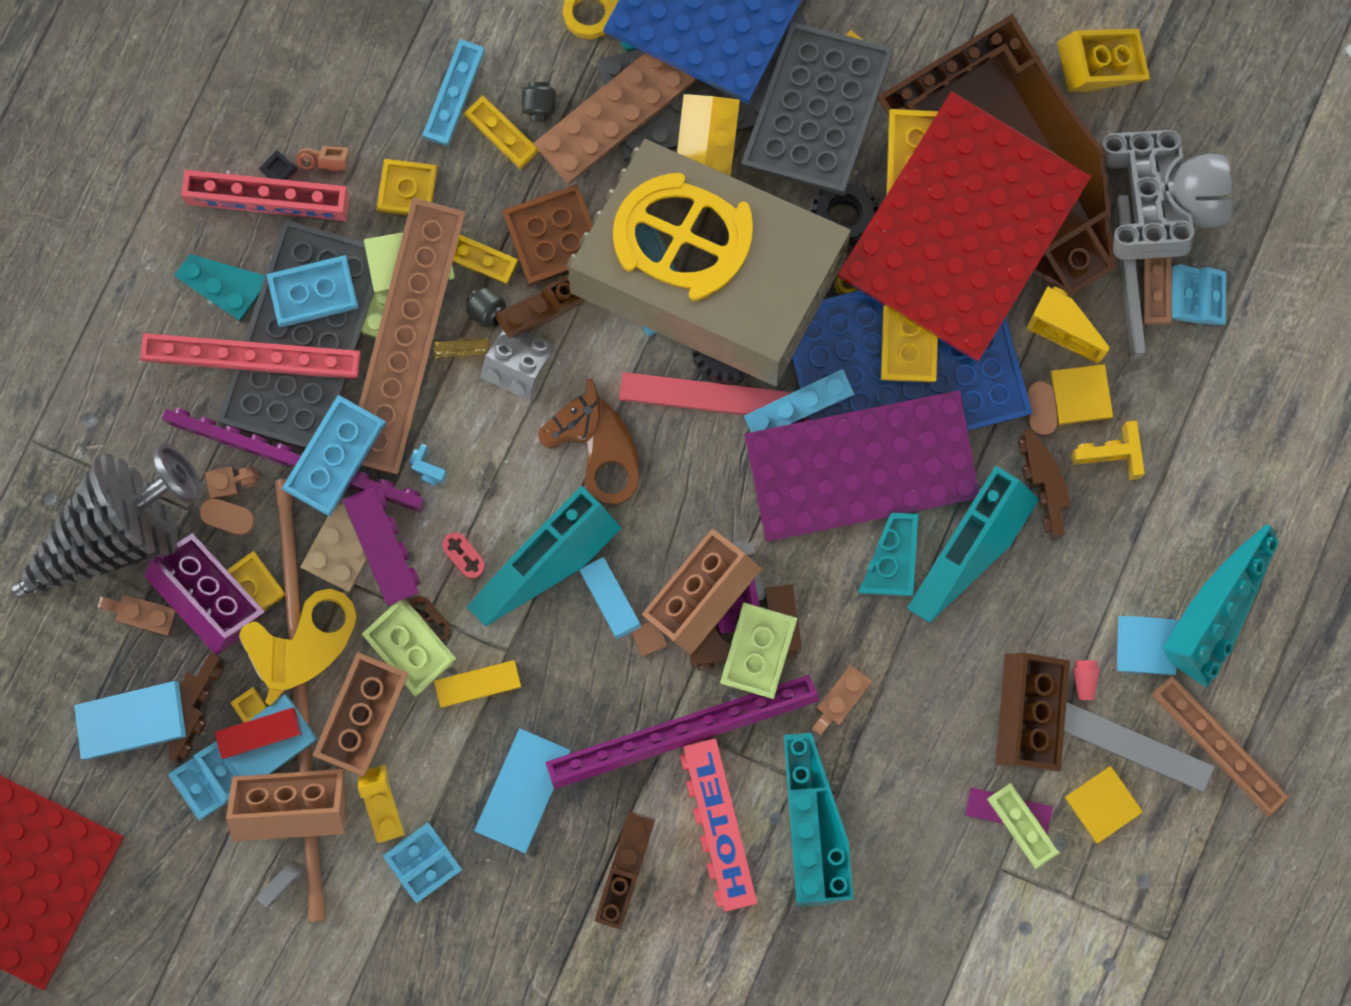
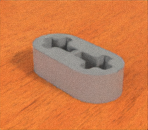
(280, 884)

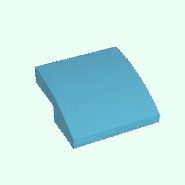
(1198, 295)
(1141, 645)
(205, 781)
(422, 862)

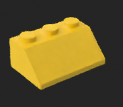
(708, 130)

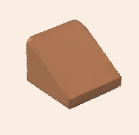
(648, 639)

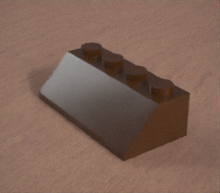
(1032, 712)

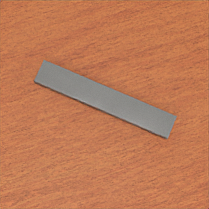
(1130, 287)
(1137, 748)

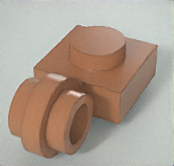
(329, 157)
(224, 483)

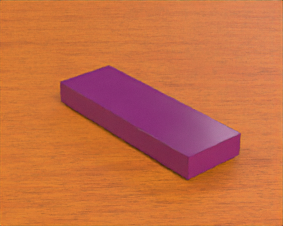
(980, 808)

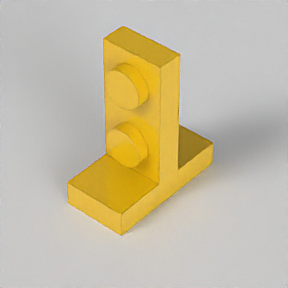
(1115, 451)
(380, 804)

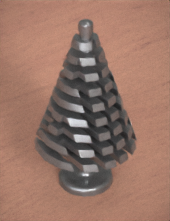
(111, 522)

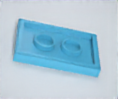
(312, 291)
(273, 757)

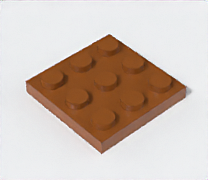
(548, 232)

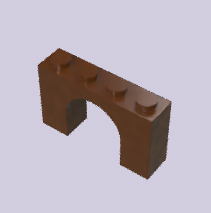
(715, 649)

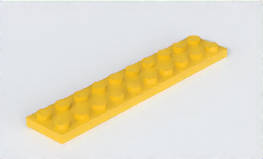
(906, 348)

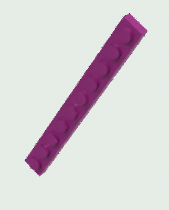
(283, 455)
(680, 732)

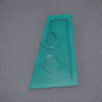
(222, 284)
(894, 560)

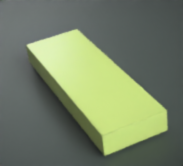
(1023, 826)

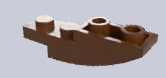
(538, 309)
(1044, 472)
(193, 693)
(624, 870)

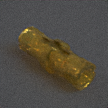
(461, 348)

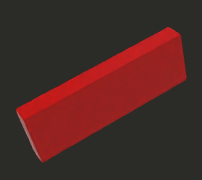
(258, 733)

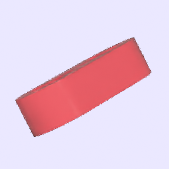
(469, 552)

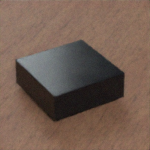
(278, 167)

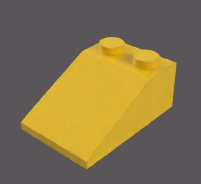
(1102, 59)
(1065, 324)

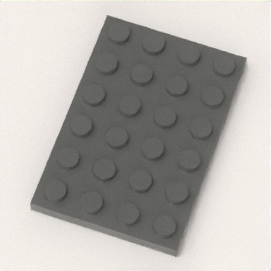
(817, 108)

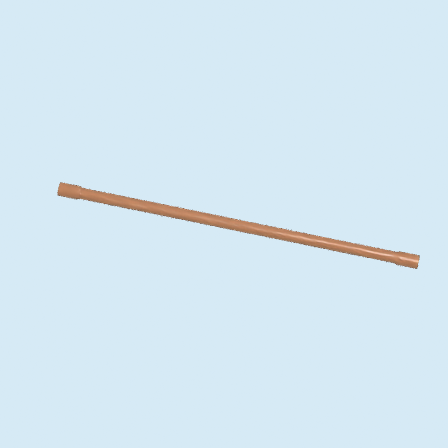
(315, 897)

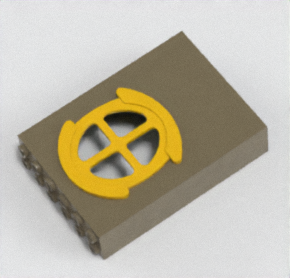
(744, 307)

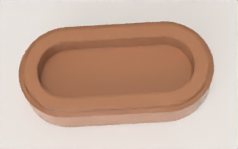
(1043, 407)
(227, 517)

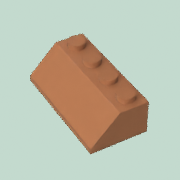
(701, 591)
(360, 714)
(287, 805)

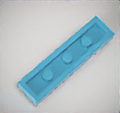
(453, 93)
(801, 403)

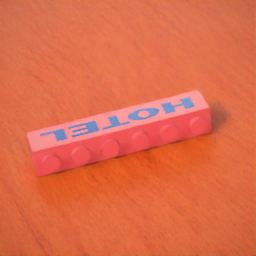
(265, 195)
(719, 825)

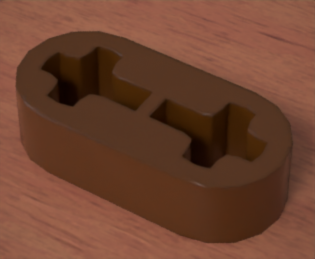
(434, 615)

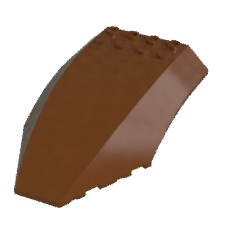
(1011, 83)

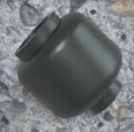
(538, 100)
(483, 306)

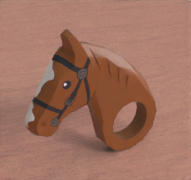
(595, 423)

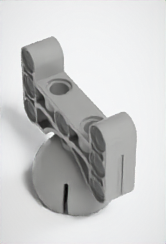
(1185, 191)

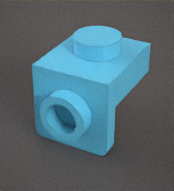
(429, 473)

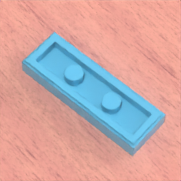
(610, 598)

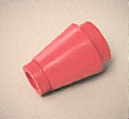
(1086, 678)

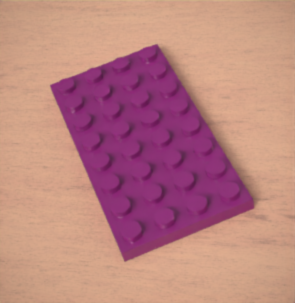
(862, 465)

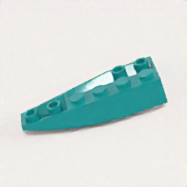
(976, 543)
(547, 557)
(1220, 609)
(816, 830)

